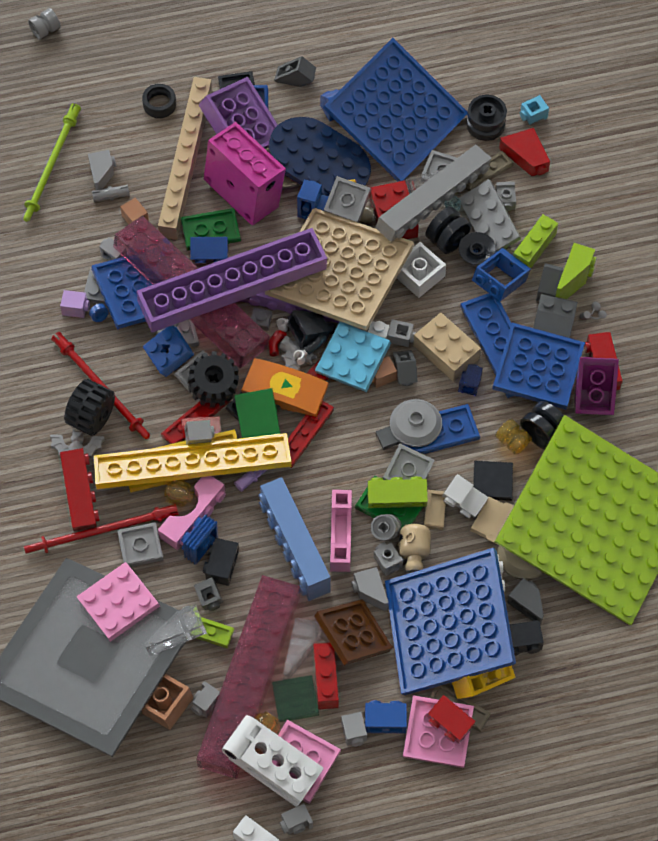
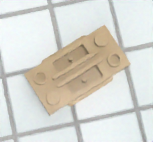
(491, 519)

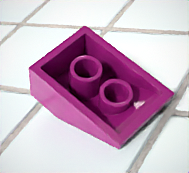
(596, 386)

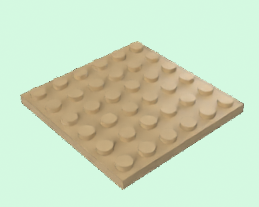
(357, 272)

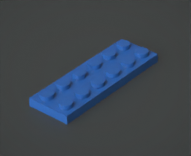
(489, 326)

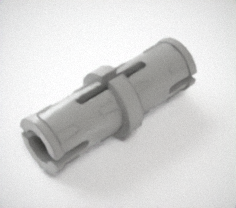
(110, 193)

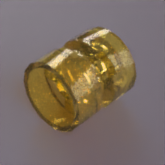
(511, 435)

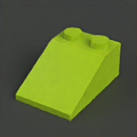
(576, 271)

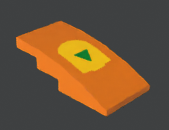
(291, 388)

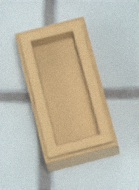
(435, 510)

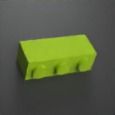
(536, 241)
(397, 492)

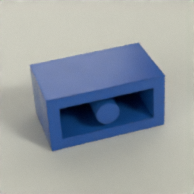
(208, 249)
(385, 717)

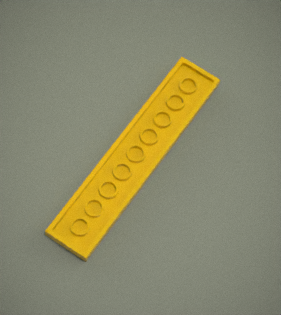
(192, 461)

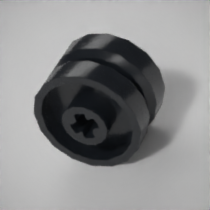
(486, 117)
(448, 229)
(541, 423)

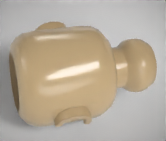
(414, 546)

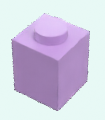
(74, 304)

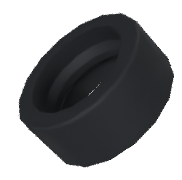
(159, 89)

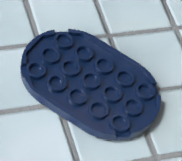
(317, 153)

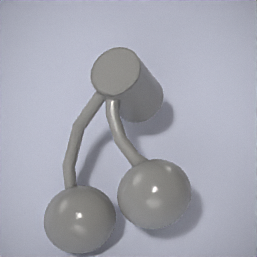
(596, 307)

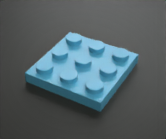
(353, 356)

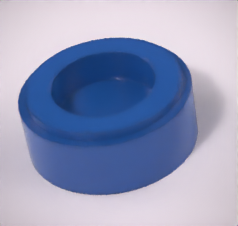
(98, 312)

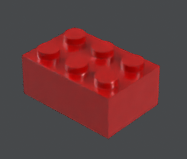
(385, 197)

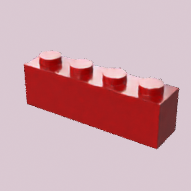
(78, 489)

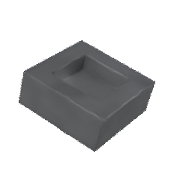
(262, 317)

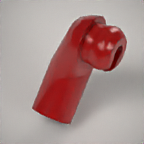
(273, 342)

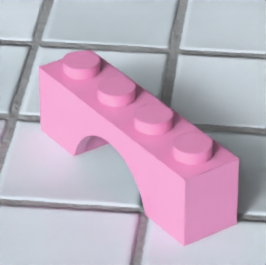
(208, 492)
(341, 531)

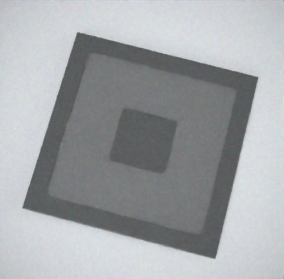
(72, 674)

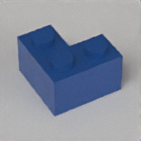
(309, 198)

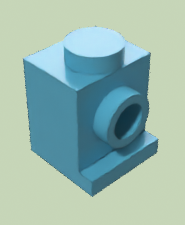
(534, 110)

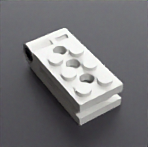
(252, 735)

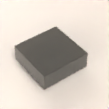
(386, 438)

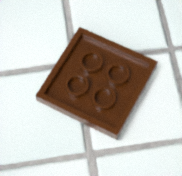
(353, 632)

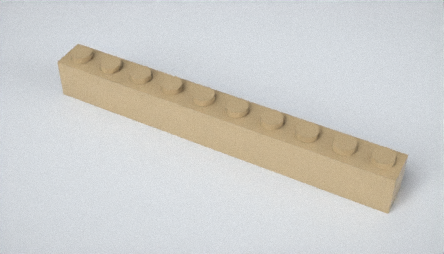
(184, 160)

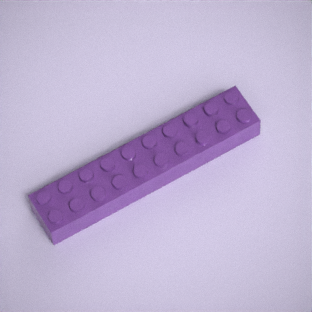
(231, 280)

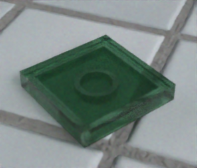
(295, 698)

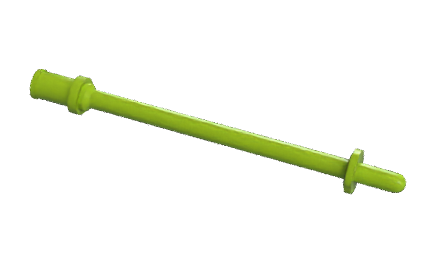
(69, 121)

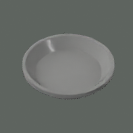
(415, 423)

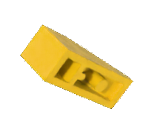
(474, 685)

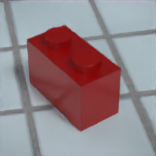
(450, 719)

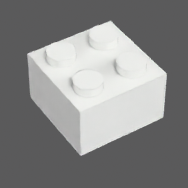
(421, 270)

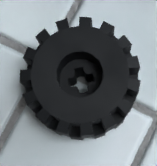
(210, 369)
(89, 407)

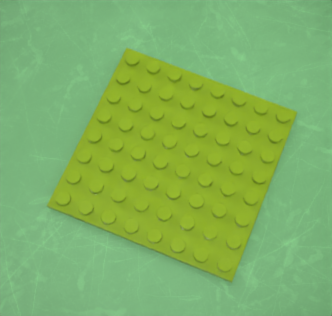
(589, 520)

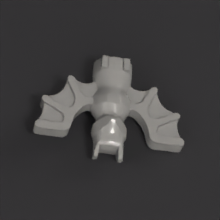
(290, 347)
(77, 440)

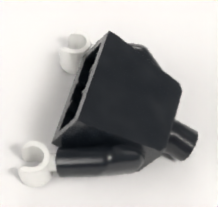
(308, 330)

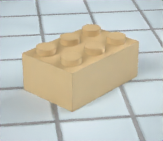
(446, 346)

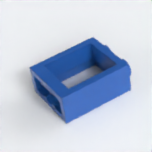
(502, 260)

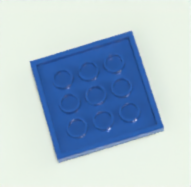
(119, 288)
(538, 365)

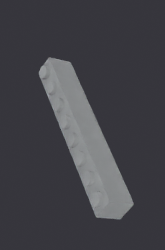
(433, 193)

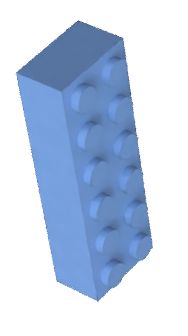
(295, 539)

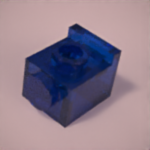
(470, 380)

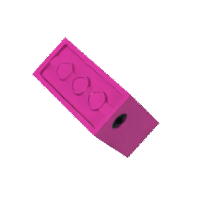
(244, 173)

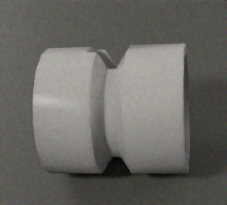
(44, 23)
(386, 527)

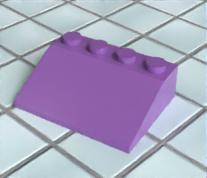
(241, 105)

